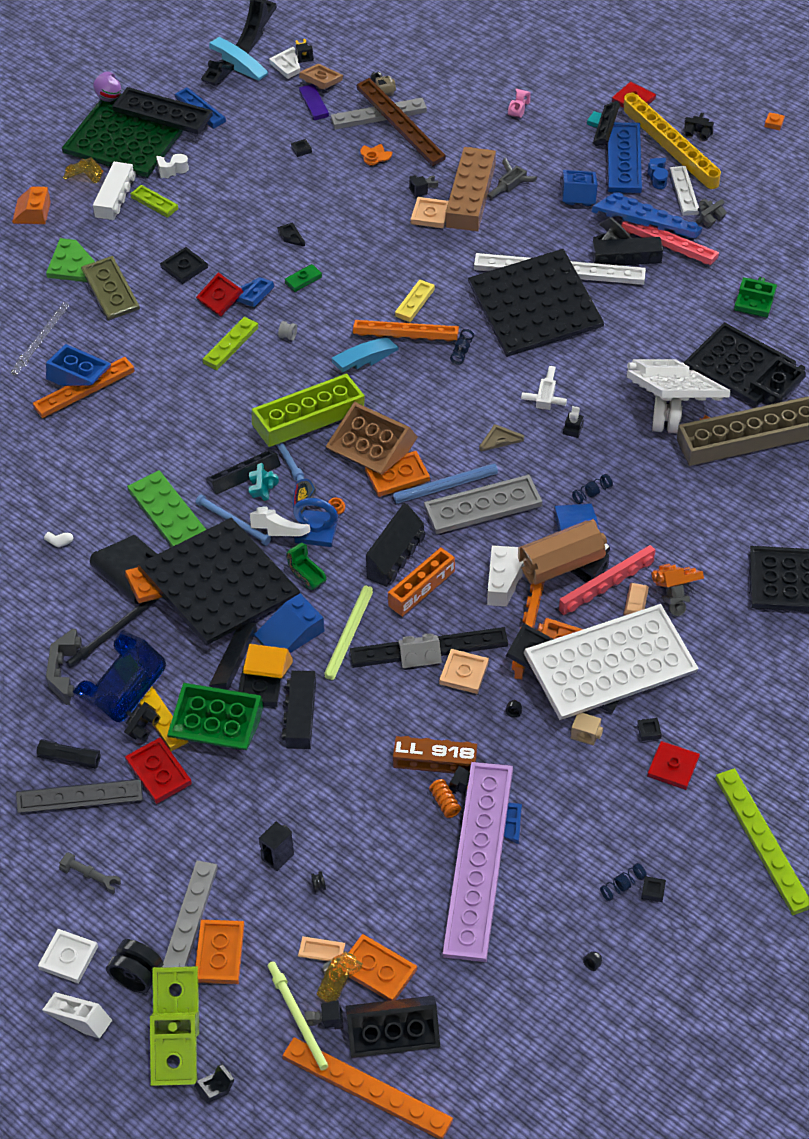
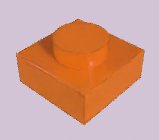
(774, 121)

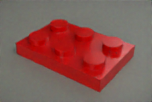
(158, 770)

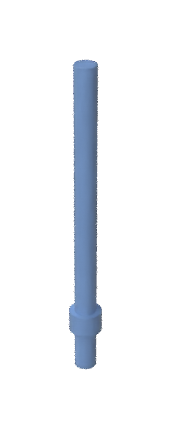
(296, 472)

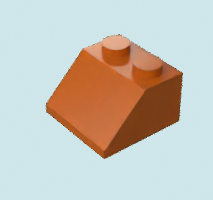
(32, 206)

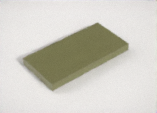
(110, 288)

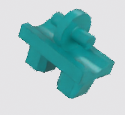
(264, 480)

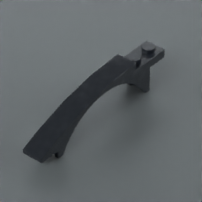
(258, 16)

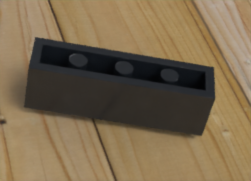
(628, 251)
(300, 710)

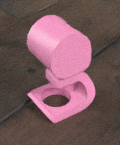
(517, 107)

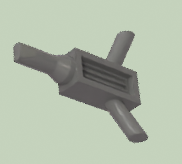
(511, 179)

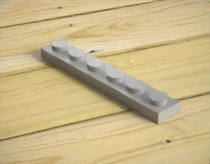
(371, 114)
(190, 914)

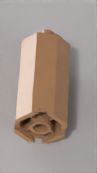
(562, 551)

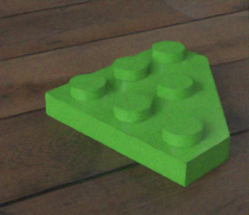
(68, 260)

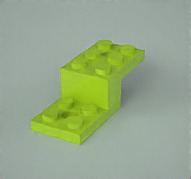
(174, 1026)

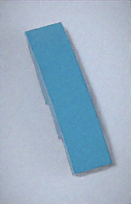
(364, 353)

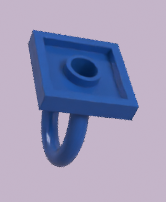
(321, 523)

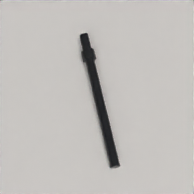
(84, 652)

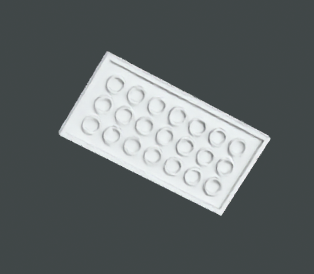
(610, 661)

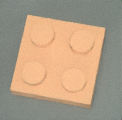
(429, 212)
(464, 671)

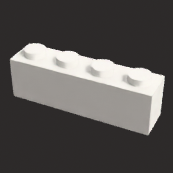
(114, 190)

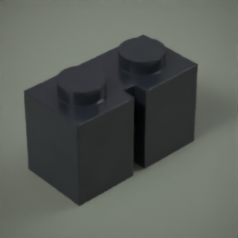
(276, 845)

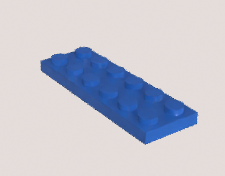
(624, 158)

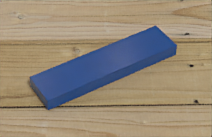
(190, 97)

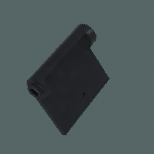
(117, 558)

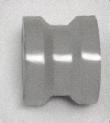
(287, 330)

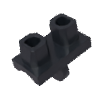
(700, 125)
(139, 719)

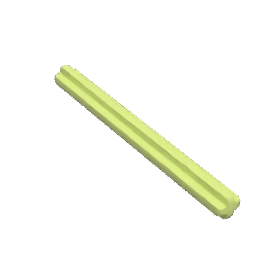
(348, 632)

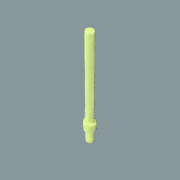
(281, 983)

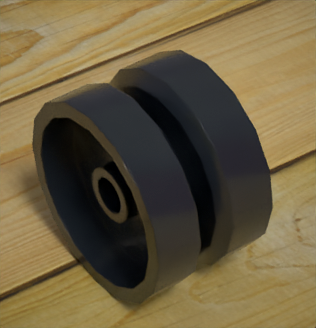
(134, 965)

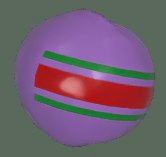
(107, 87)

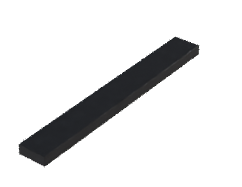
(462, 642)

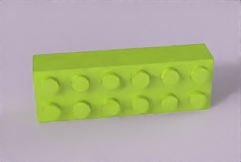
(306, 410)

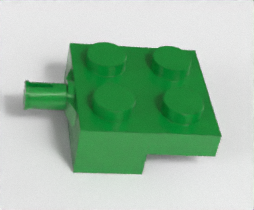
(755, 297)

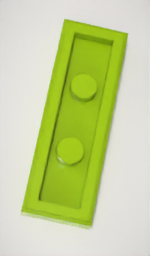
(154, 201)

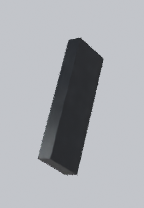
(606, 123)

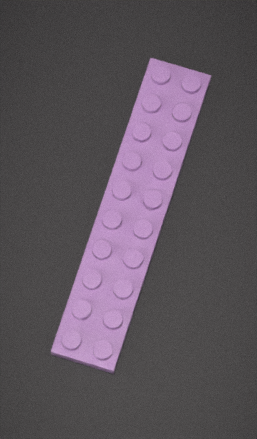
(478, 862)

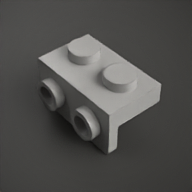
(420, 650)

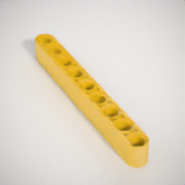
(672, 141)

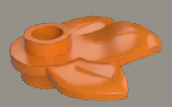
(375, 155)

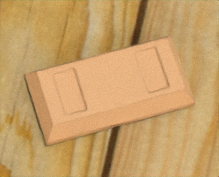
(636, 598)
(320, 949)

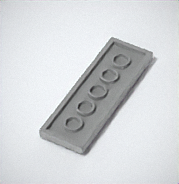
(482, 504)

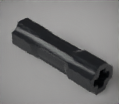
(82, 756)

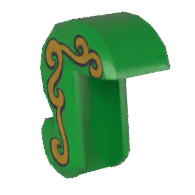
(304, 567)

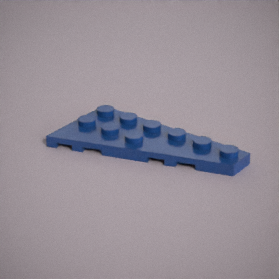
(645, 214)

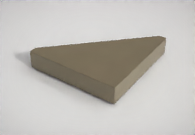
(499, 437)

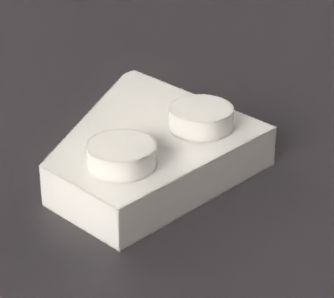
(286, 63)

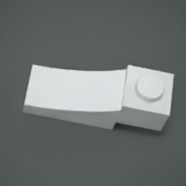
(276, 524)

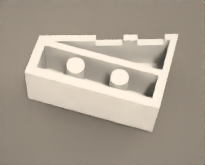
(503, 575)

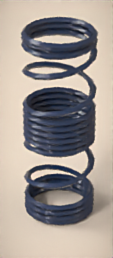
(464, 350)
(592, 488)
(623, 882)

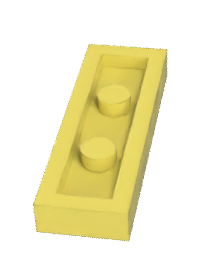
(414, 300)

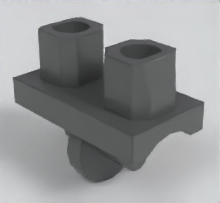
(709, 209)
(675, 598)

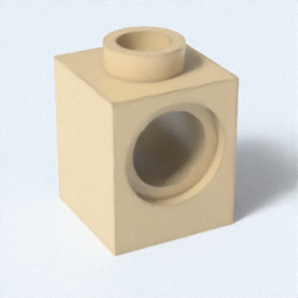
(586, 728)

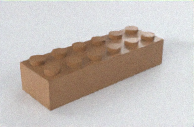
(470, 189)

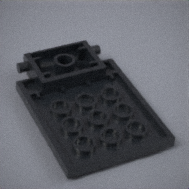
(746, 366)

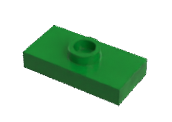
(303, 278)

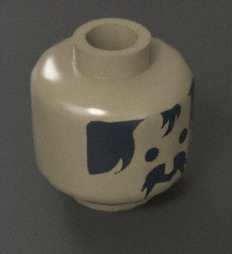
(386, 84)

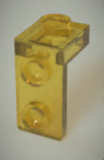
(87, 166)
(336, 976)

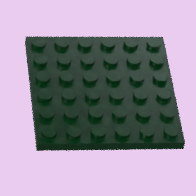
(120, 138)

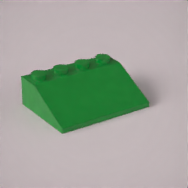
(216, 716)

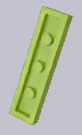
(230, 343)

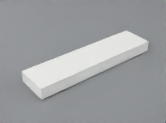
(684, 190)

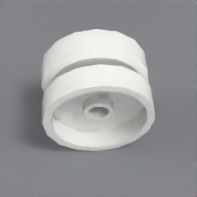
(667, 412)

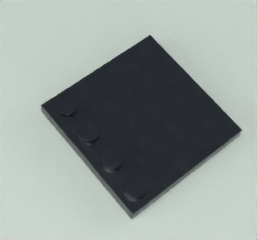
(779, 578)

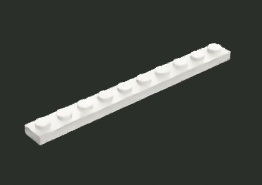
(585, 271)

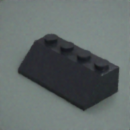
(394, 546)
(393, 1026)

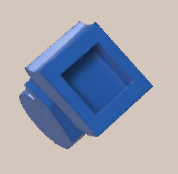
(658, 173)

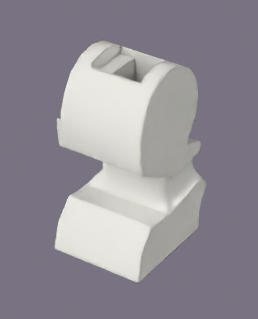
(177, 165)

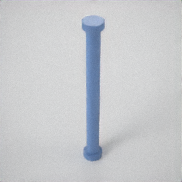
(201, 500)

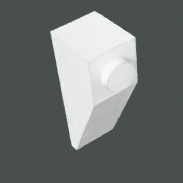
(78, 1014)

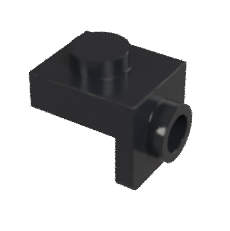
(215, 1085)

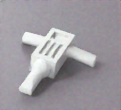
(546, 392)

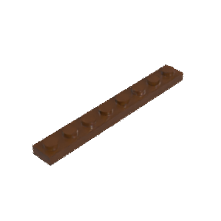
(401, 122)

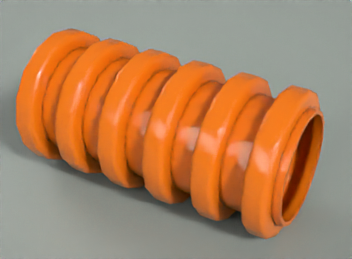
(445, 798)

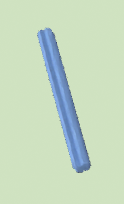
(445, 483)

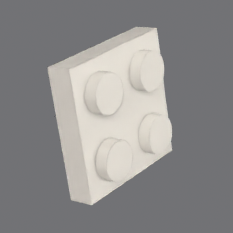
(68, 956)

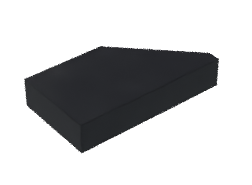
(290, 234)

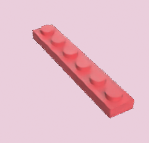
(673, 242)
(606, 580)

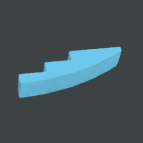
(242, 61)

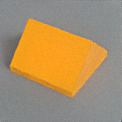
(267, 661)

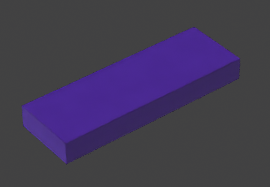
(313, 102)

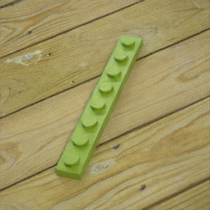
(763, 841)

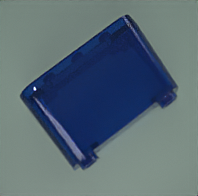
(126, 678)

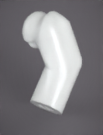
(59, 540)

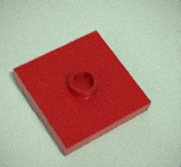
(631, 87)
(219, 294)
(673, 765)

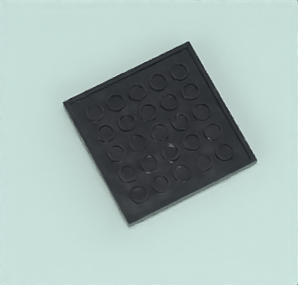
(535, 302)
(218, 580)

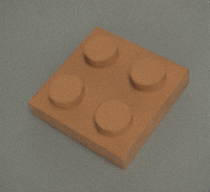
(320, 76)

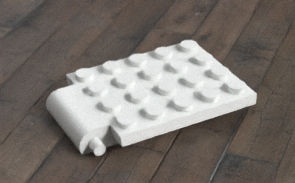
(673, 380)

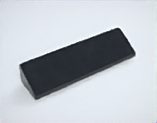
(240, 472)
(233, 657)

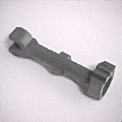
(69, 862)

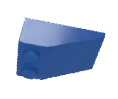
(579, 187)
(74, 367)
(574, 514)
(291, 625)

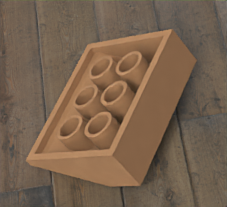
(371, 439)

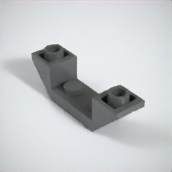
(64, 646)

